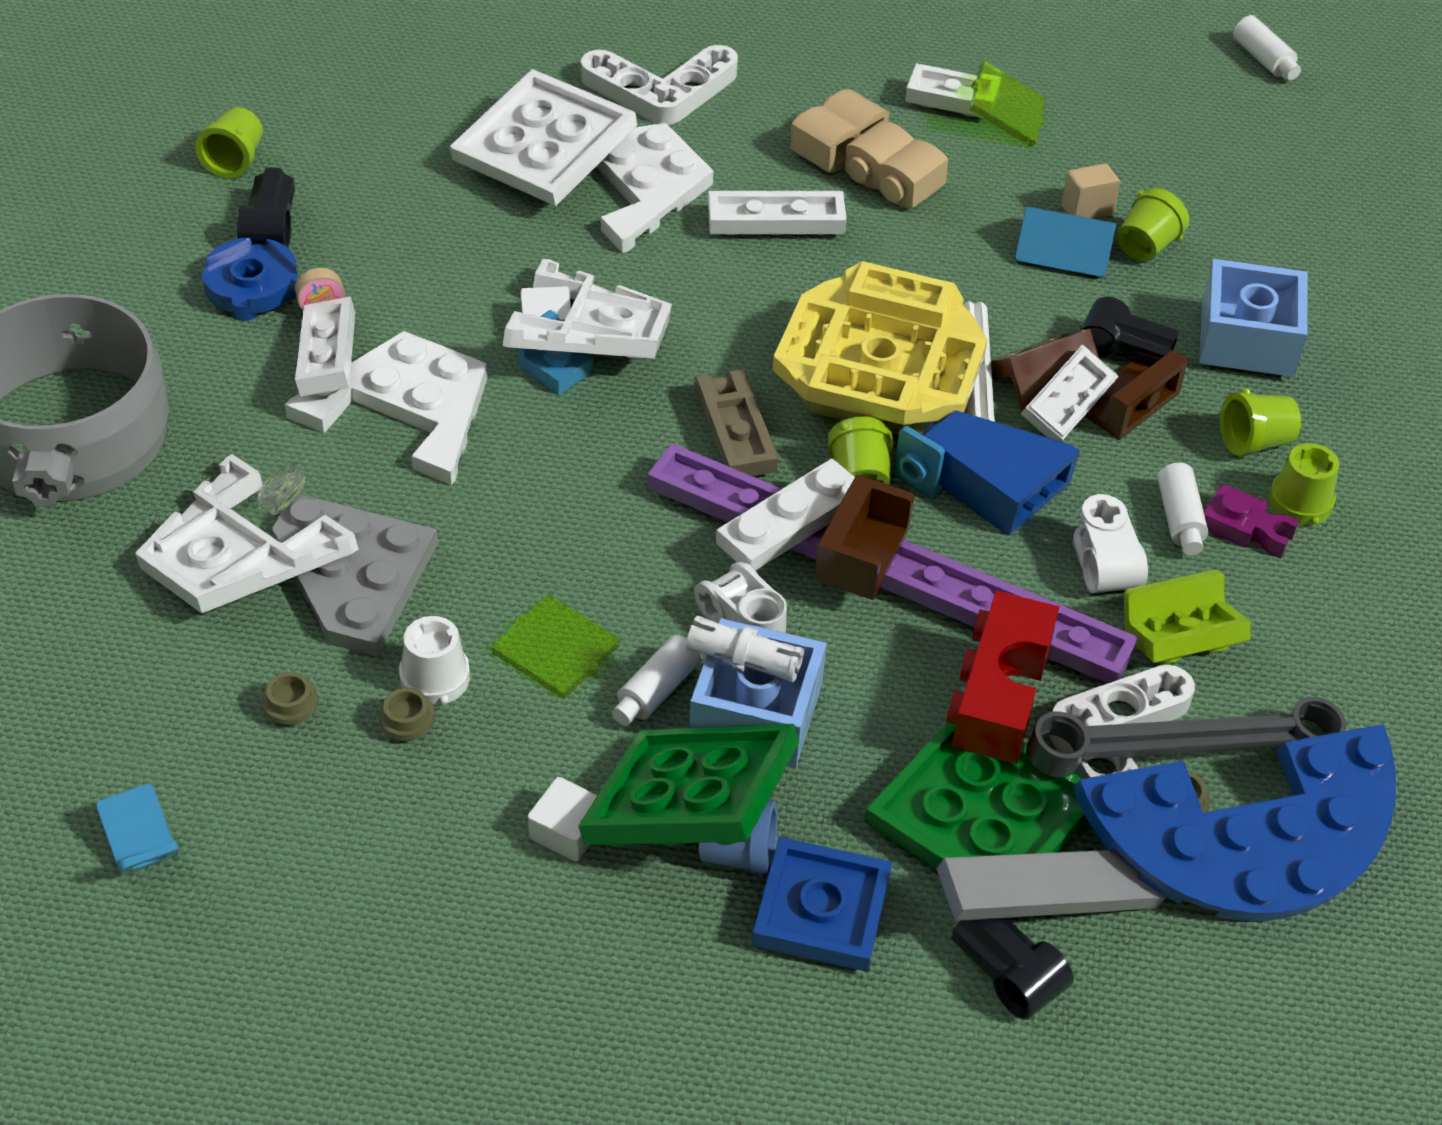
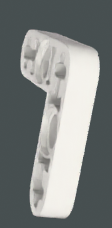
(658, 98)
(1137, 691)

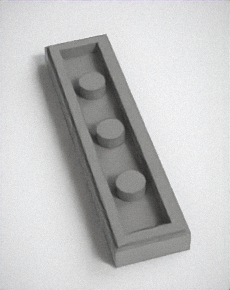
(1043, 885)

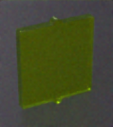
(1007, 104)
(556, 646)

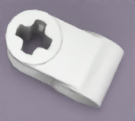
(1109, 546)
(742, 598)

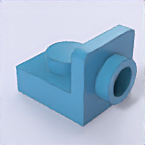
(555, 368)

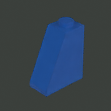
(1000, 468)

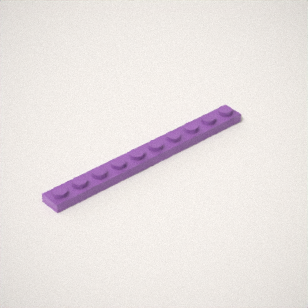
(915, 572)

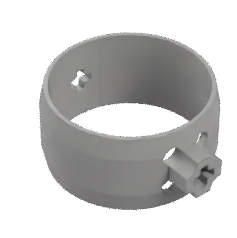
(107, 445)

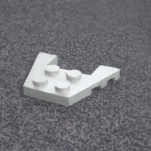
(655, 176)
(598, 321)
(415, 385)
(220, 556)

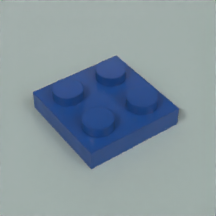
(822, 904)

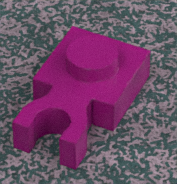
(1244, 518)

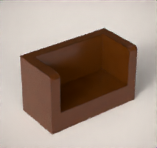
(864, 537)

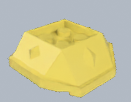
(882, 348)

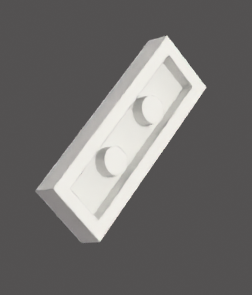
(776, 212)
(325, 347)
(786, 516)

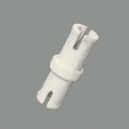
(745, 648)

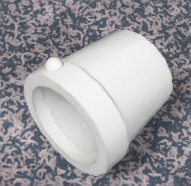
(434, 660)

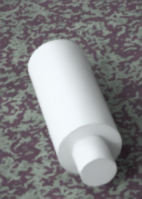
(1266, 47)
(1183, 507)
(655, 680)

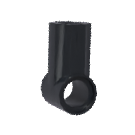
(268, 209)
(1120, 332)
(1022, 972)

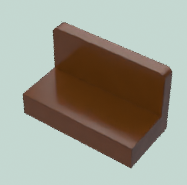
(1038, 363)
(1138, 394)

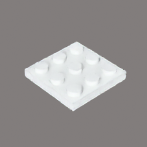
(543, 136)

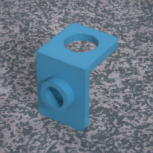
(919, 462)
(136, 829)

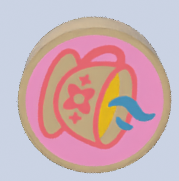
(318, 286)

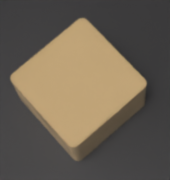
(1091, 192)

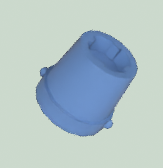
(753, 855)

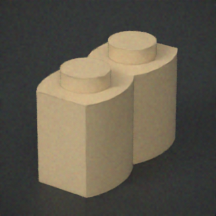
(825, 130)
(896, 164)

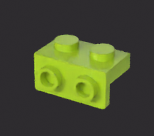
(1183, 617)

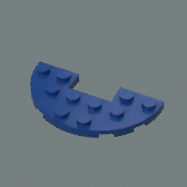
(1258, 856)

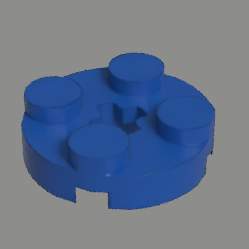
(271, 283)

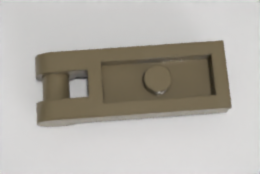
(736, 423)

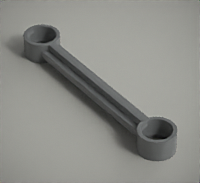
(1173, 736)

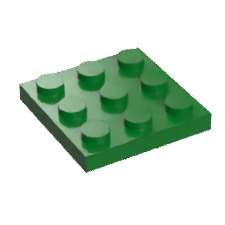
(690, 786)
(975, 805)

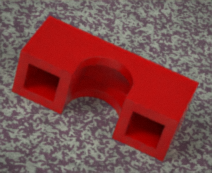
(994, 709)

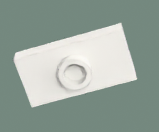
(1069, 394)

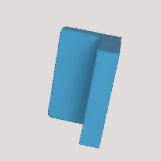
(1065, 242)

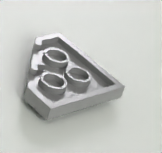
(365, 591)

